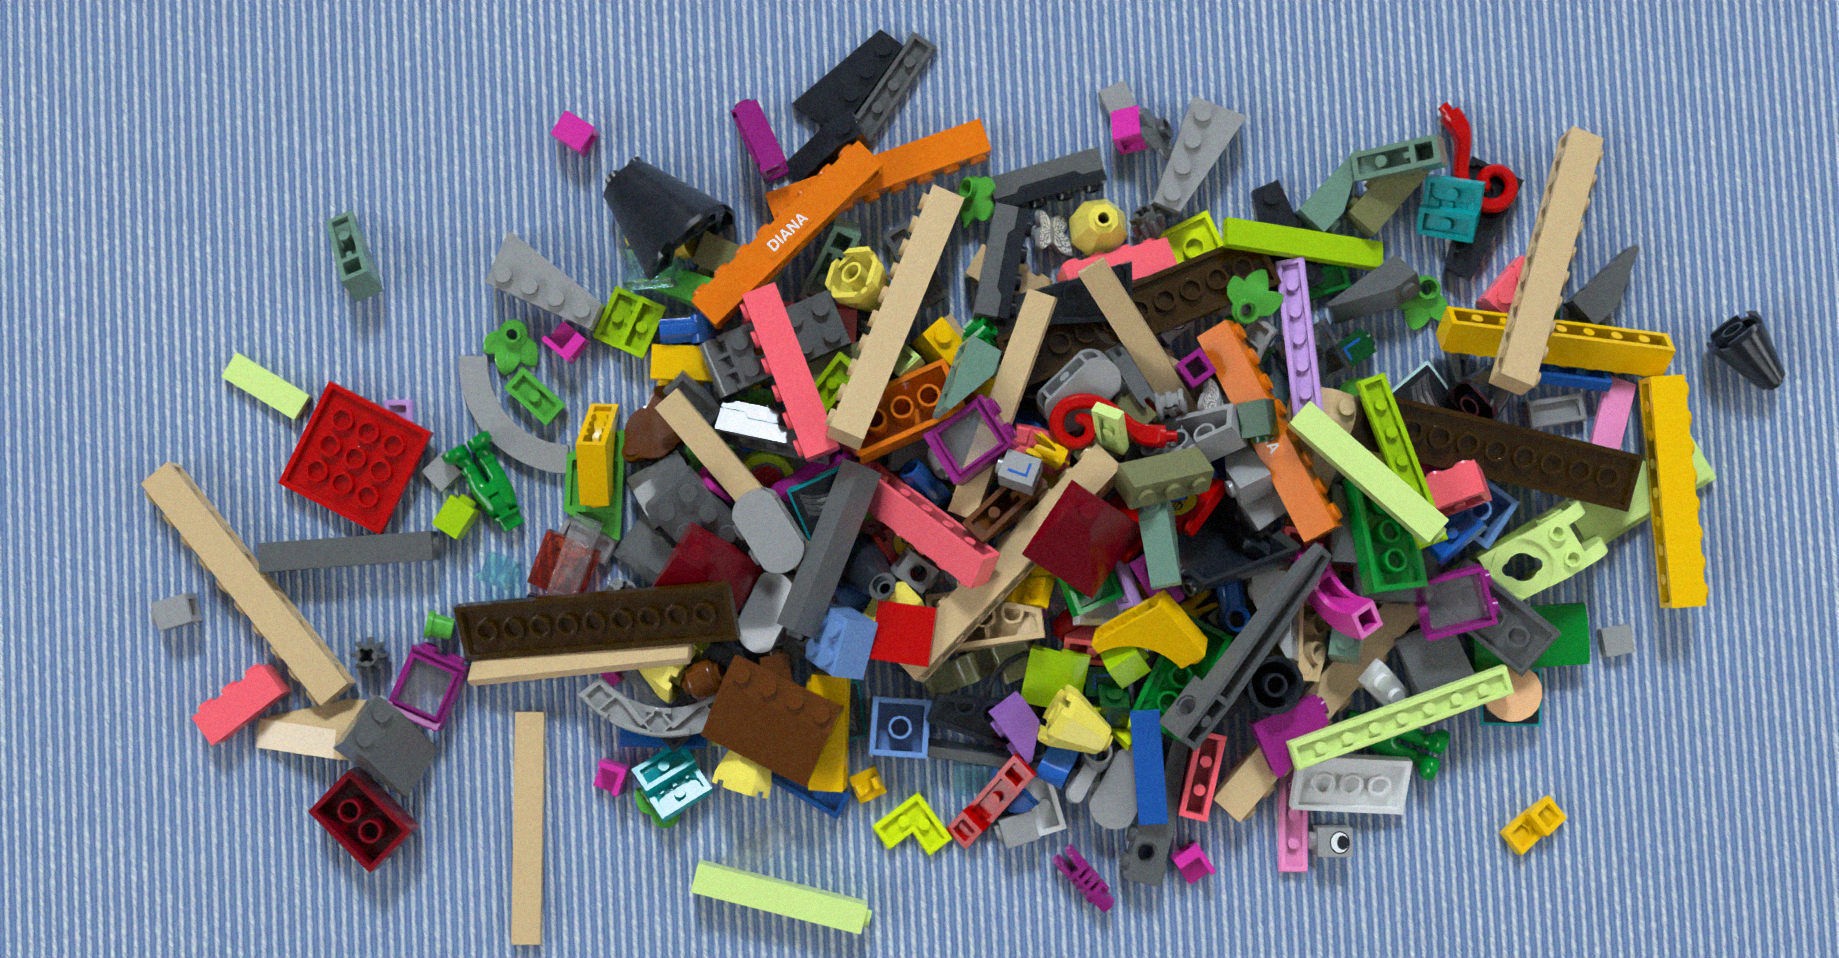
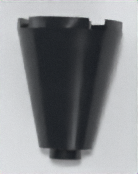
(1748, 350)
(1477, 396)
(868, 569)
(1275, 685)

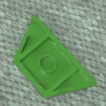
(610, 515)

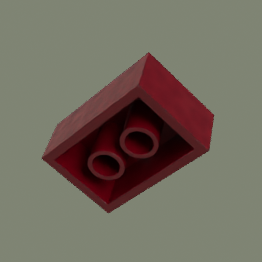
(364, 818)

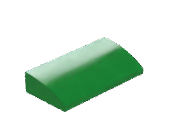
(1383, 547)
(1568, 649)
(1169, 680)

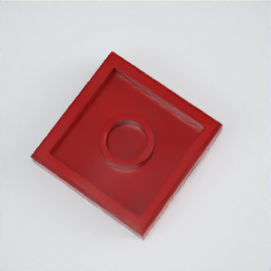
(904, 633)

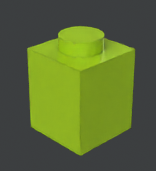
(457, 516)
(1126, 664)

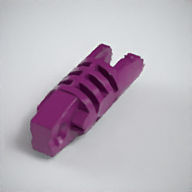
(1085, 879)

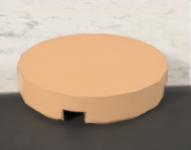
(1521, 703)

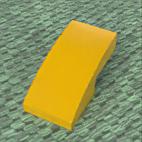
(1032, 592)
(1532, 824)

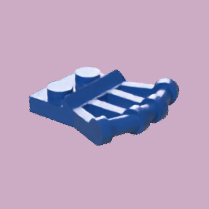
(1461, 530)

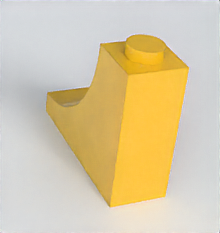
(596, 454)
(1157, 626)

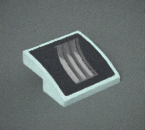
(1423, 386)

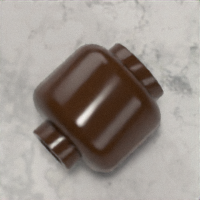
(703, 679)

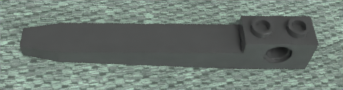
(1207, 700)
(1158, 836)

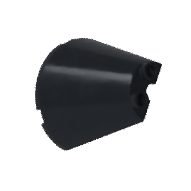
(660, 213)
(1229, 552)

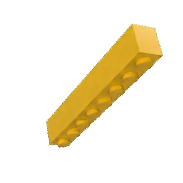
(1569, 344)
(1673, 491)

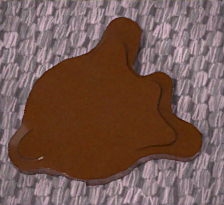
(648, 433)

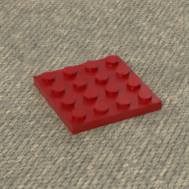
(356, 457)

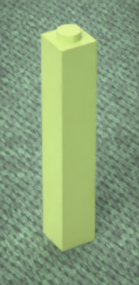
(1368, 473)
(781, 897)

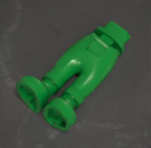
(497, 495)
(1425, 763)

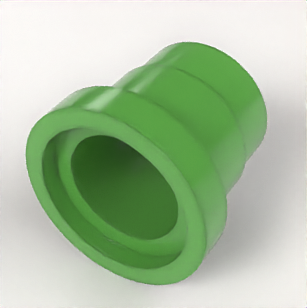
(439, 626)

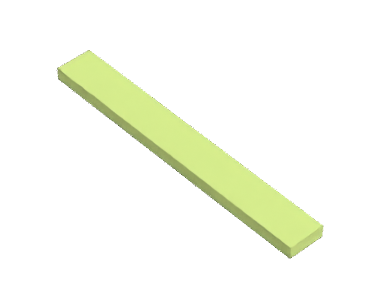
(1400, 717)

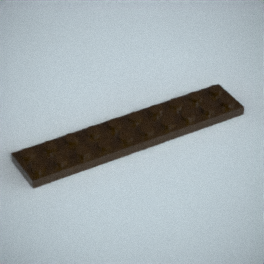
(1164, 301)
(1514, 453)
(598, 621)

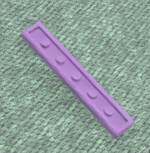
(1299, 334)

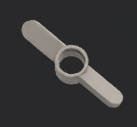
(1086, 774)

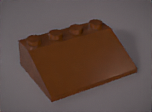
(771, 720)

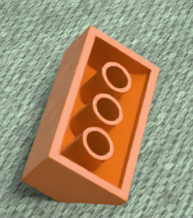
(906, 411)

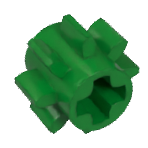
(982, 329)

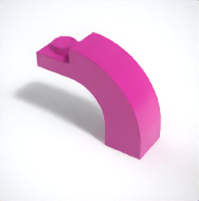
(1340, 607)

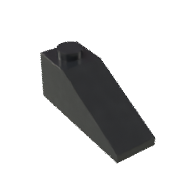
(826, 146)

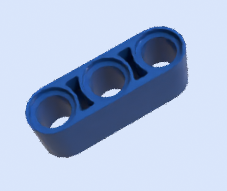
(1057, 766)

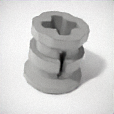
(1171, 403)

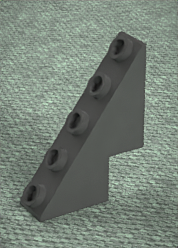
(1342, 548)

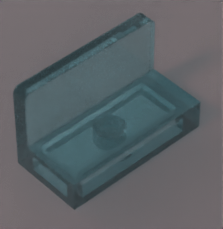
(637, 280)

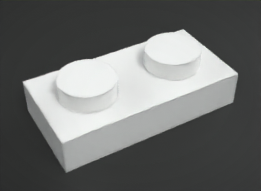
(1382, 684)
(1048, 812)

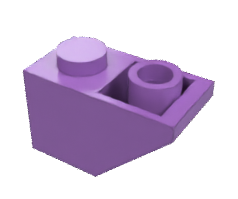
(1018, 724)

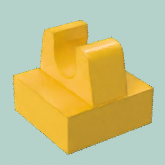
(867, 784)

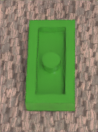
(535, 396)

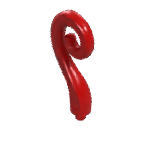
(1460, 131)
(1143, 434)

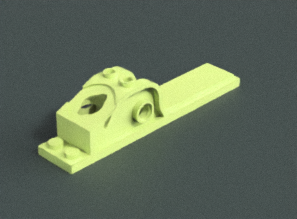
(1556, 545)

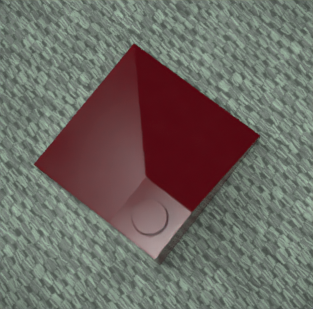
(1081, 539)
(708, 558)

